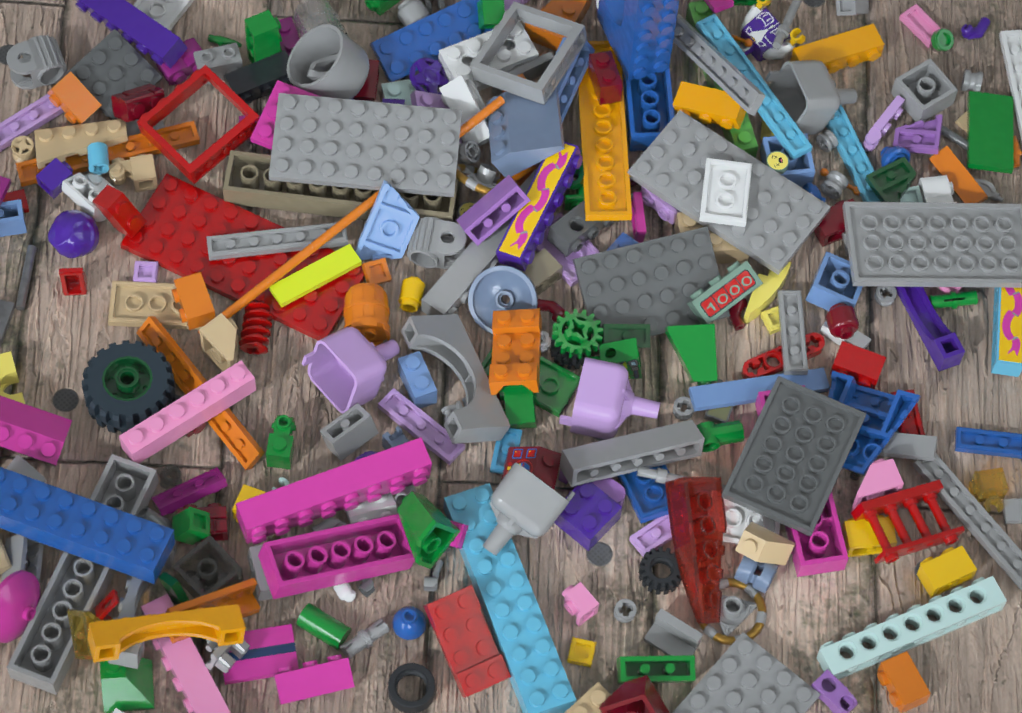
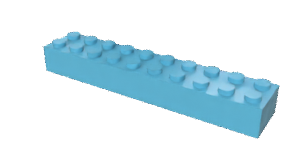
(510, 608)

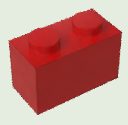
(119, 211)
(859, 363)

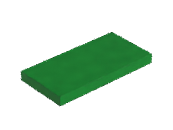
(990, 132)
(555, 385)

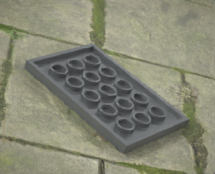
(648, 280)
(794, 455)

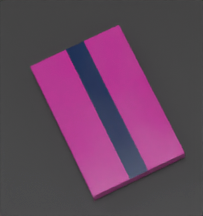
(268, 651)

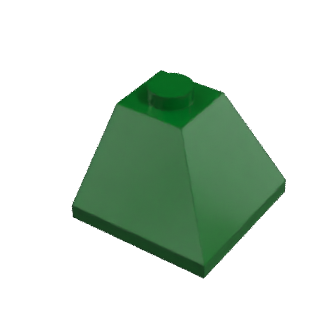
(127, 687)

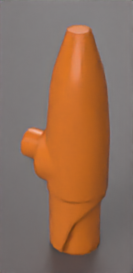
(1017, 153)

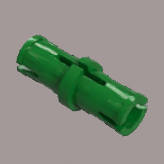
(969, 298)

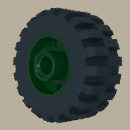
(127, 385)

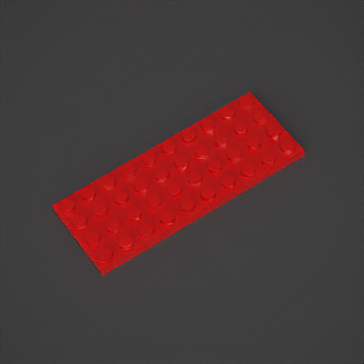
(175, 237)

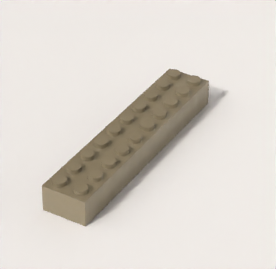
(249, 185)

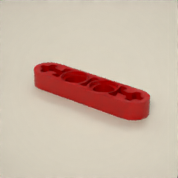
(767, 370)

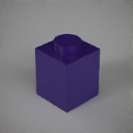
(52, 177)

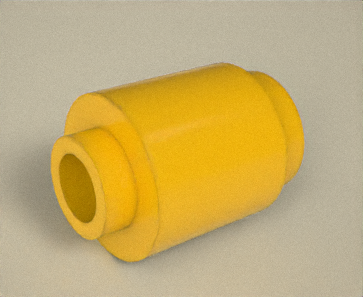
(411, 294)

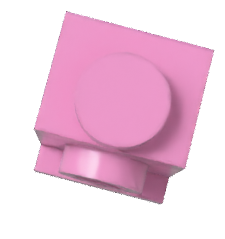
(580, 603)

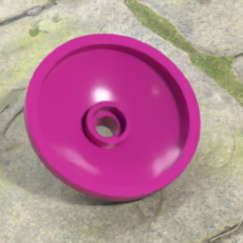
(18, 603)

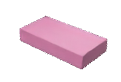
(919, 24)

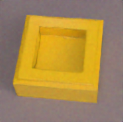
(581, 652)

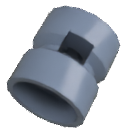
(747, 570)

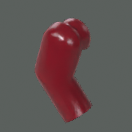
(552, 307)
(735, 316)

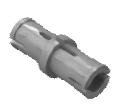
(364, 638)

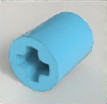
(98, 158)

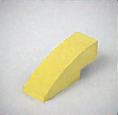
(765, 293)

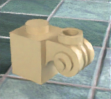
(138, 168)

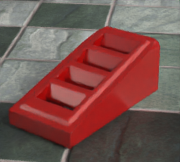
(73, 281)

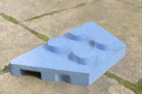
(387, 226)

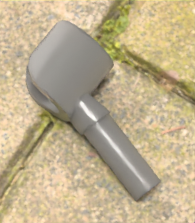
(431, 583)

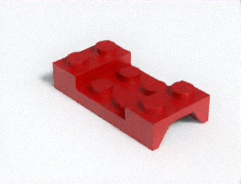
(466, 641)

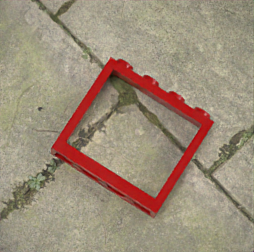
(217, 151)

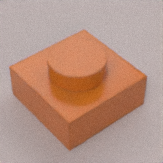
(376, 271)

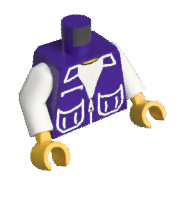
(761, 27)

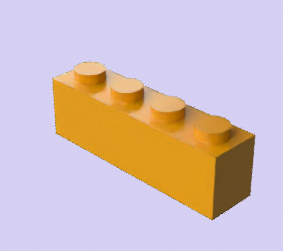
(843, 49)

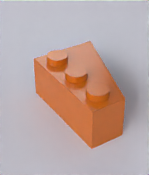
(569, 9)

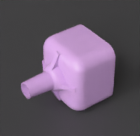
(349, 367)
(605, 401)

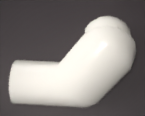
(345, 592)

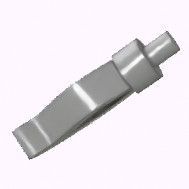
(989, 189)

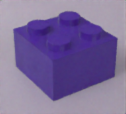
(589, 515)

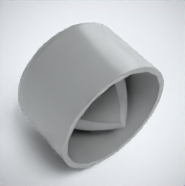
(328, 63)

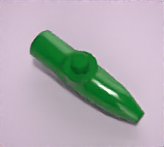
(220, 40)

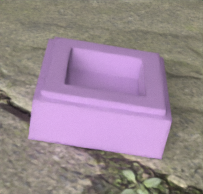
(146, 271)

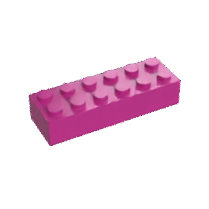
(335, 556)

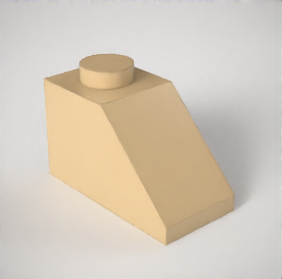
(764, 545)

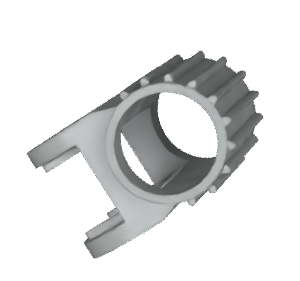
(40, 59)
(433, 242)

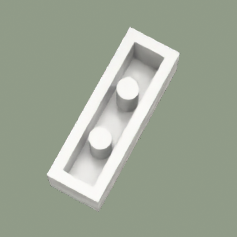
(464, 96)

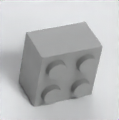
(924, 91)

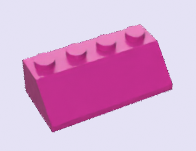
(32, 431)

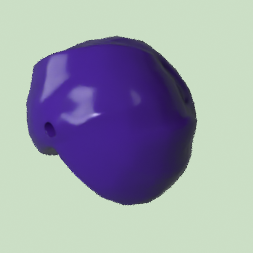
(74, 234)

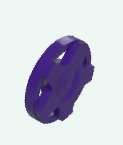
(430, 75)

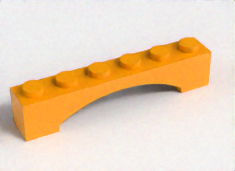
(217, 624)

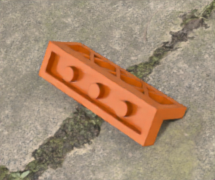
(236, 594)

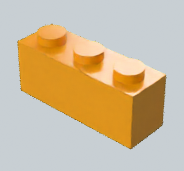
(708, 105)

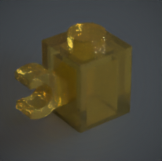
(989, 487)

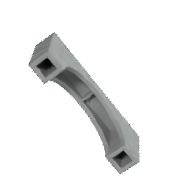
(447, 339)

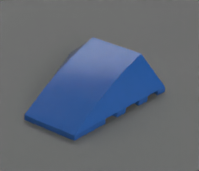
(882, 419)

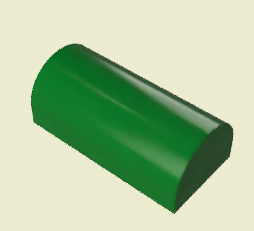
(323, 626)

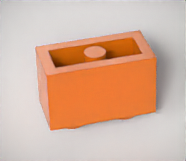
(73, 99)
(194, 301)
(903, 682)

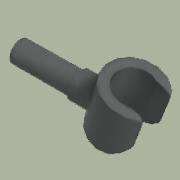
(366, 587)

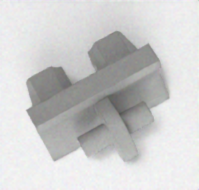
(221, 658)

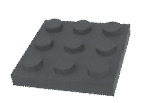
(112, 69)

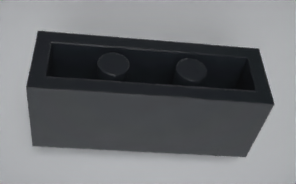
(259, 77)

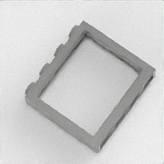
(556, 69)

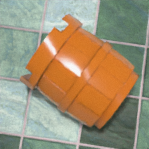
(368, 311)

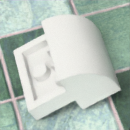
(83, 190)

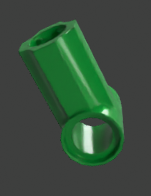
(720, 434)

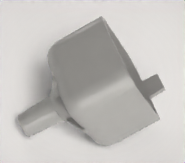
(809, 93)
(523, 508)

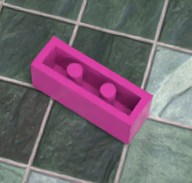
(313, 679)

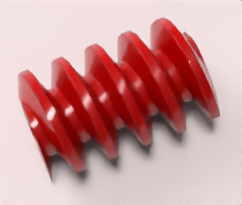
(256, 328)

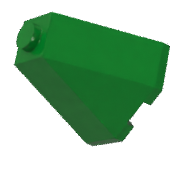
(696, 351)
(426, 529)

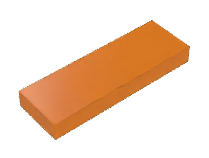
(964, 184)

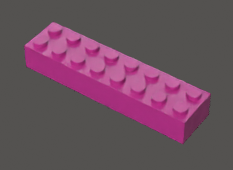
(334, 491)
(826, 547)

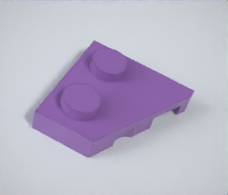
(920, 136)

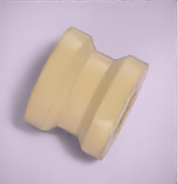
(19, 145)

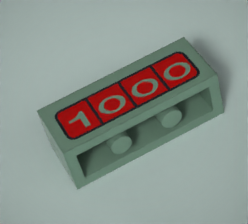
(724, 292)

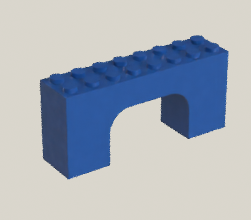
(640, 33)

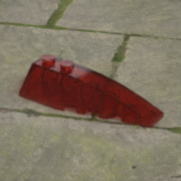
(697, 536)

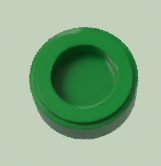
(942, 39)

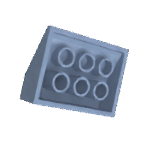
(524, 132)

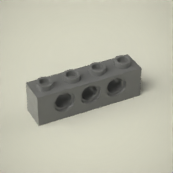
(562, 232)

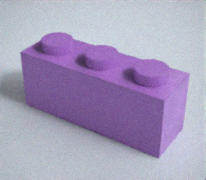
(493, 210)

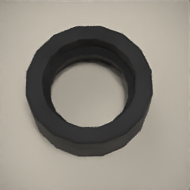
(408, 670)

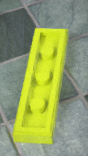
(315, 275)

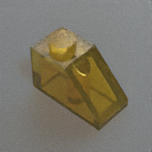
(79, 626)

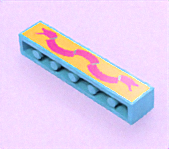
(1007, 332)

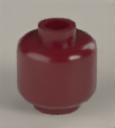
(842, 321)

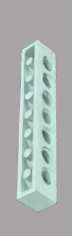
(986, 590)

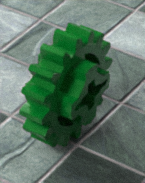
(577, 333)

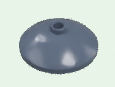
(490, 287)

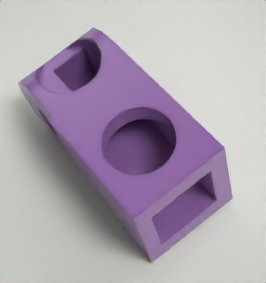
(834, 693)

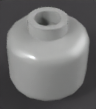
(411, 11)

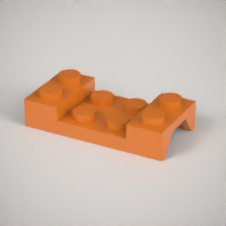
(516, 349)

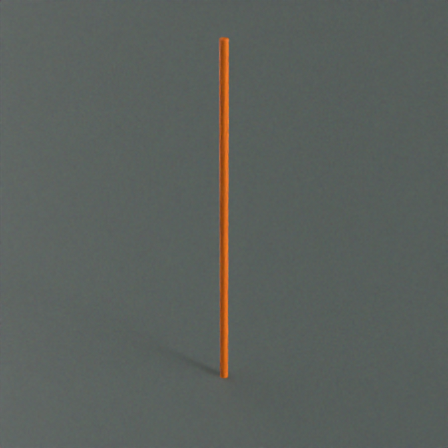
(339, 226)

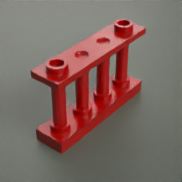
(908, 499)

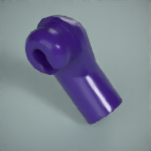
(970, 32)

